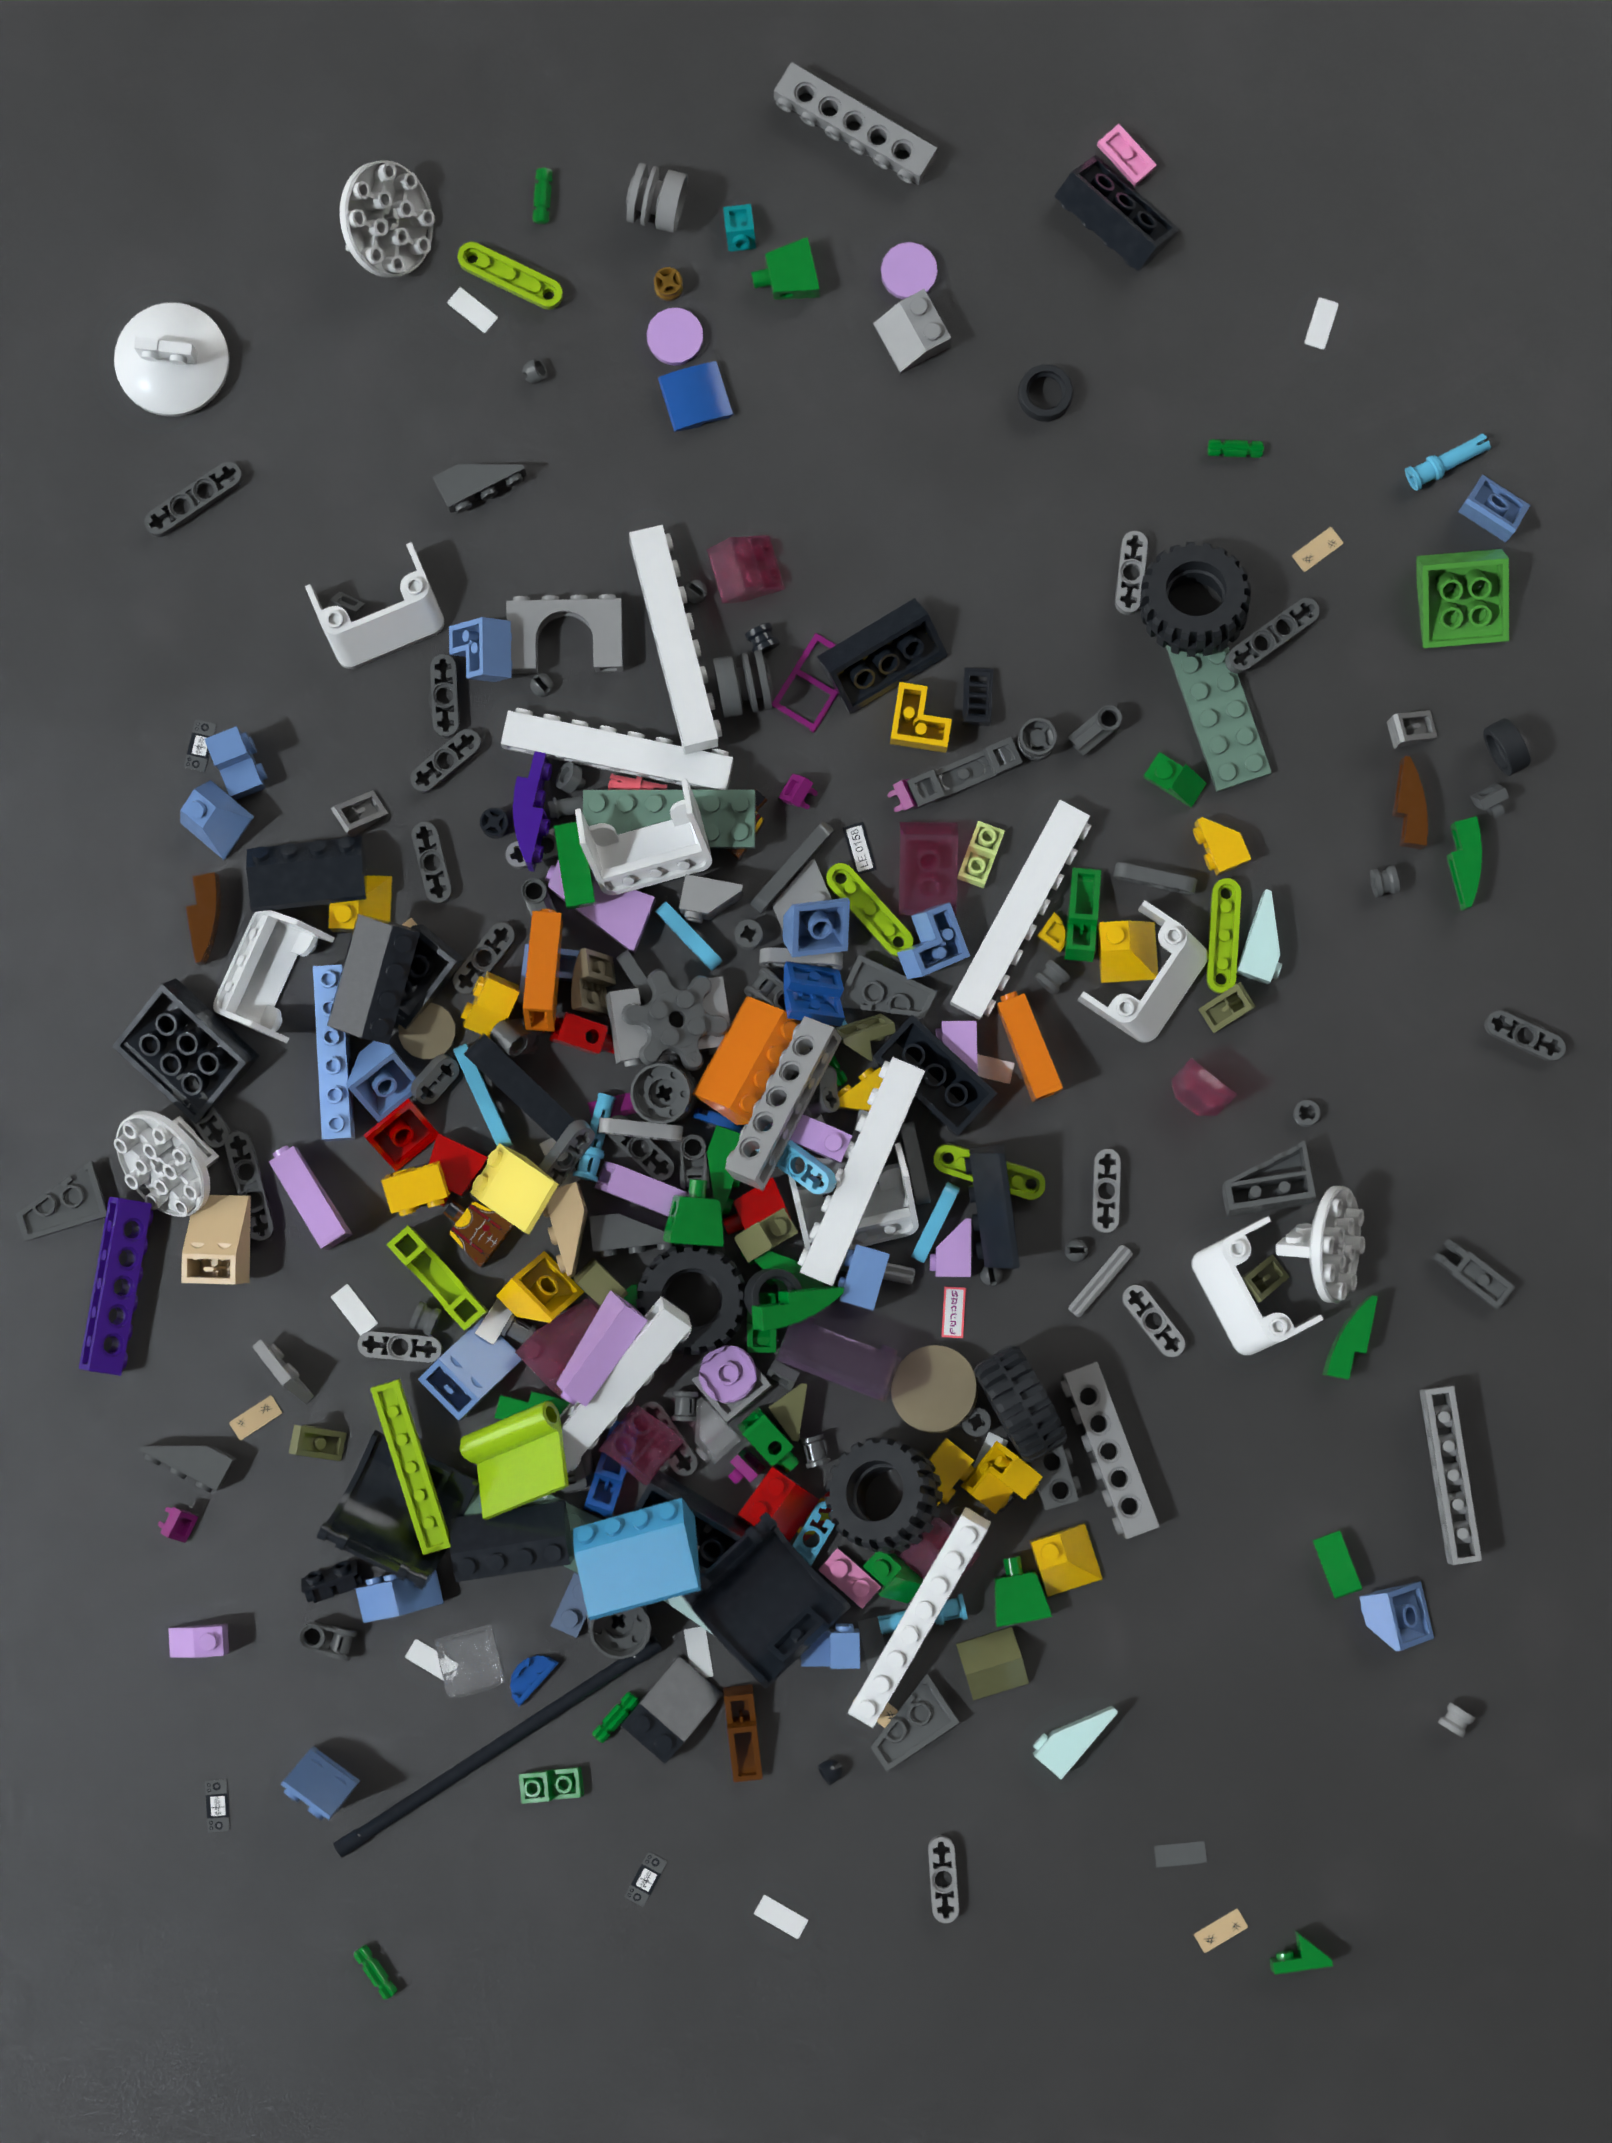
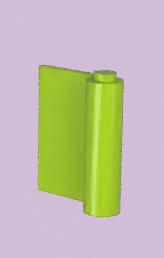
(518, 1458)

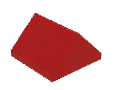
(402, 1134)

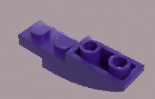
(529, 819)

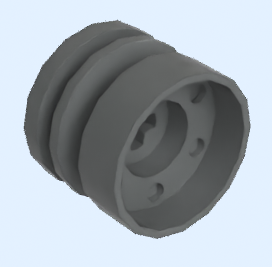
(743, 683)
(648, 1090)
(622, 1636)

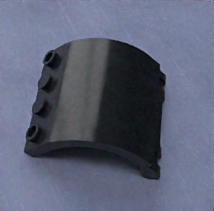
(375, 1518)
(765, 1602)

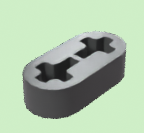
(435, 1079)

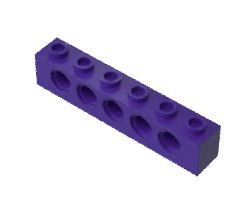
(104, 1298)

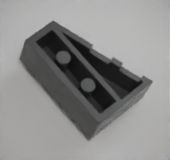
(1271, 1185)

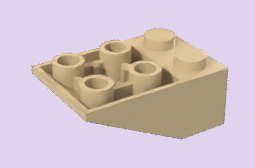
(568, 1220)
(218, 1242)

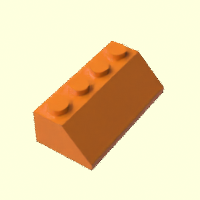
(745, 1060)

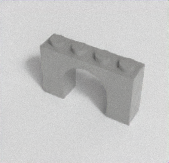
(601, 615)
(630, 1038)

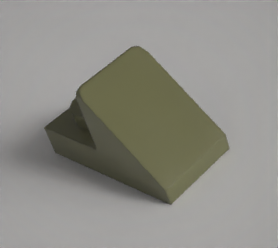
(860, 1033)
(765, 1235)
(317, 1442)

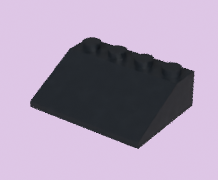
(185, 1037)

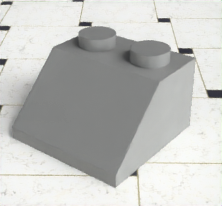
(913, 331)
(707, 897)

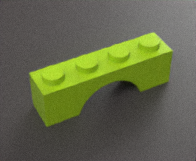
(437, 1277)

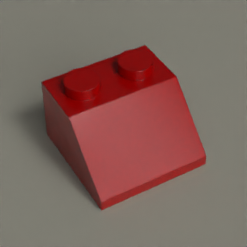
(782, 1500)

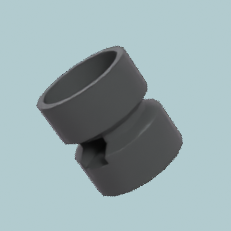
(1036, 739)

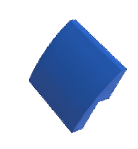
(695, 396)
(813, 993)

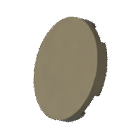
(934, 1389)

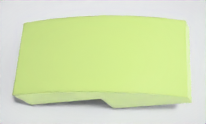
(980, 854)

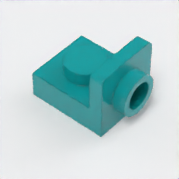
(739, 227)

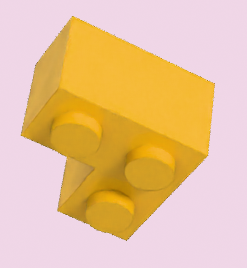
(914, 728)
(491, 1004)
(415, 1187)
(998, 1476)

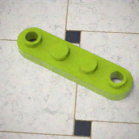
(510, 275)
(869, 909)
(1223, 935)
(1016, 1173)

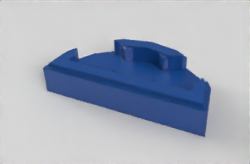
(715, 1119)
(529, 1675)

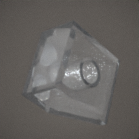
(712, 1433)

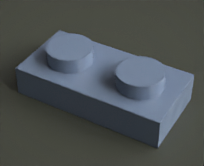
(572, 1609)

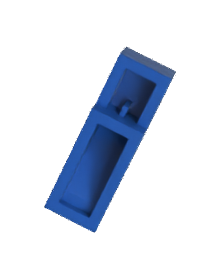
(605, 1484)

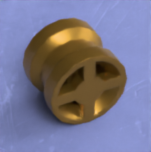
(667, 278)

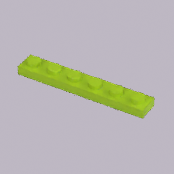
(411, 1466)

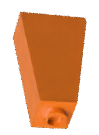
(543, 970)
(1028, 1046)

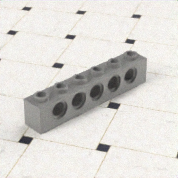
(799, 81)
(798, 1092)
(1450, 1475)
(1143, 1518)

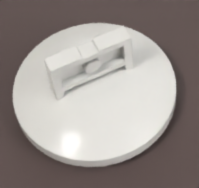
(386, 219)
(171, 359)
(167, 1160)
(1330, 1243)

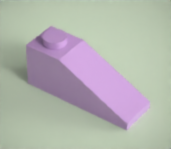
(821, 1138)

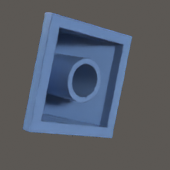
(1494, 508)

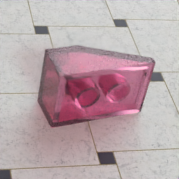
(927, 866)
(554, 1344)

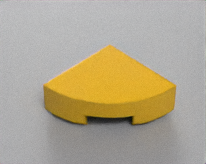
(1053, 933)

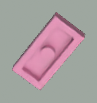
(1126, 155)
(849, 1578)

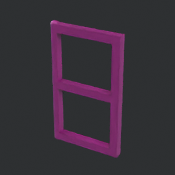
(796, 671)

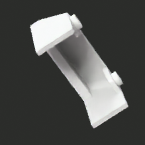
(386, 629)
(649, 853)
(262, 969)
(1148, 1016)
(887, 1216)
(1232, 1300)

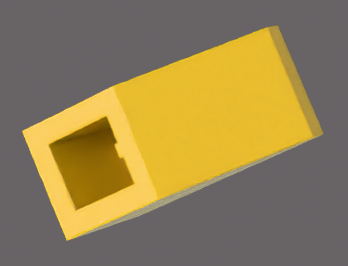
(1223, 846)
(857, 1097)
(950, 1465)

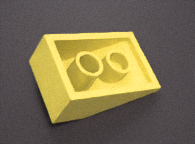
(514, 1187)

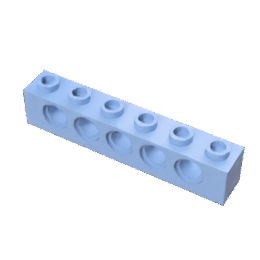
(333, 1060)

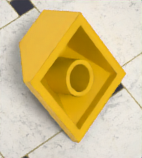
(377, 905)
(1127, 951)
(539, 1290)
(1065, 1560)

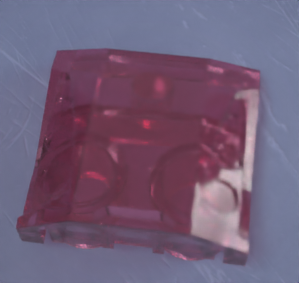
(1200, 1090)
(641, 1444)

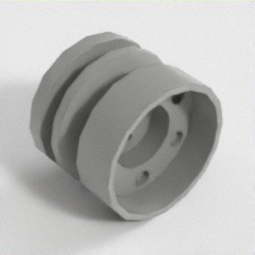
(656, 197)

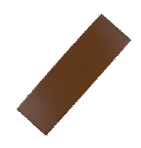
(1411, 806)
(204, 915)
(743, 1733)

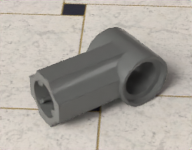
(1093, 730)
(542, 902)

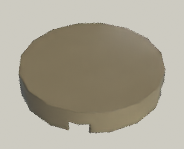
(429, 1034)

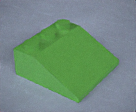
(1463, 598)

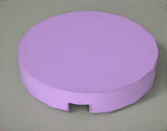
(908, 270)
(675, 336)
(728, 1374)

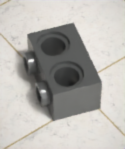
(1060, 1474)

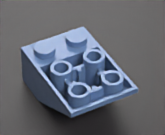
(469, 1371)
(320, 1784)

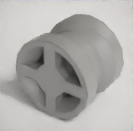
(1456, 1720)

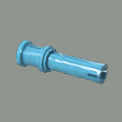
(1435, 466)
(594, 1154)
(951, 1610)

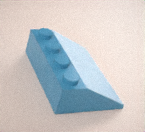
(637, 1558)

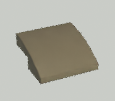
(589, 982)

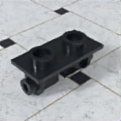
(318, 1583)

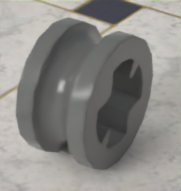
(1305, 1104)

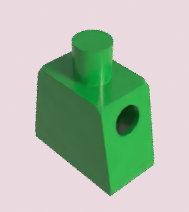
(789, 272)
(695, 1218)
(761, 1432)
(1018, 1595)

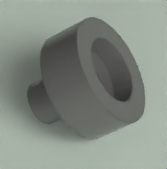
(570, 778)

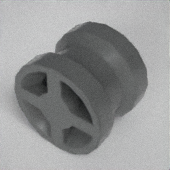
(1385, 881)
(749, 940)
(1052, 977)
(425, 1318)
(973, 1421)

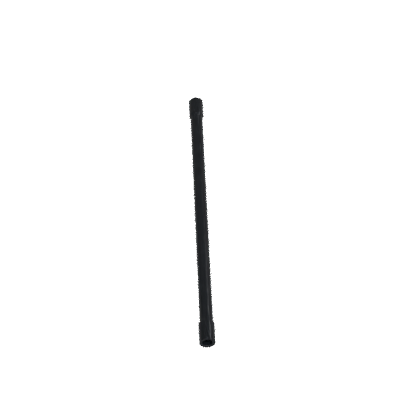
(360, 1835)

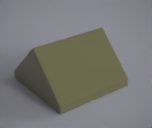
(992, 1663)

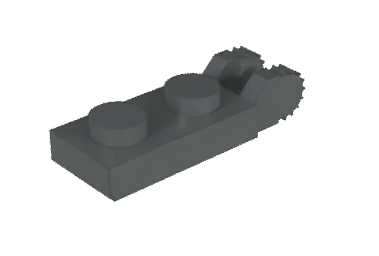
(1476, 1275)

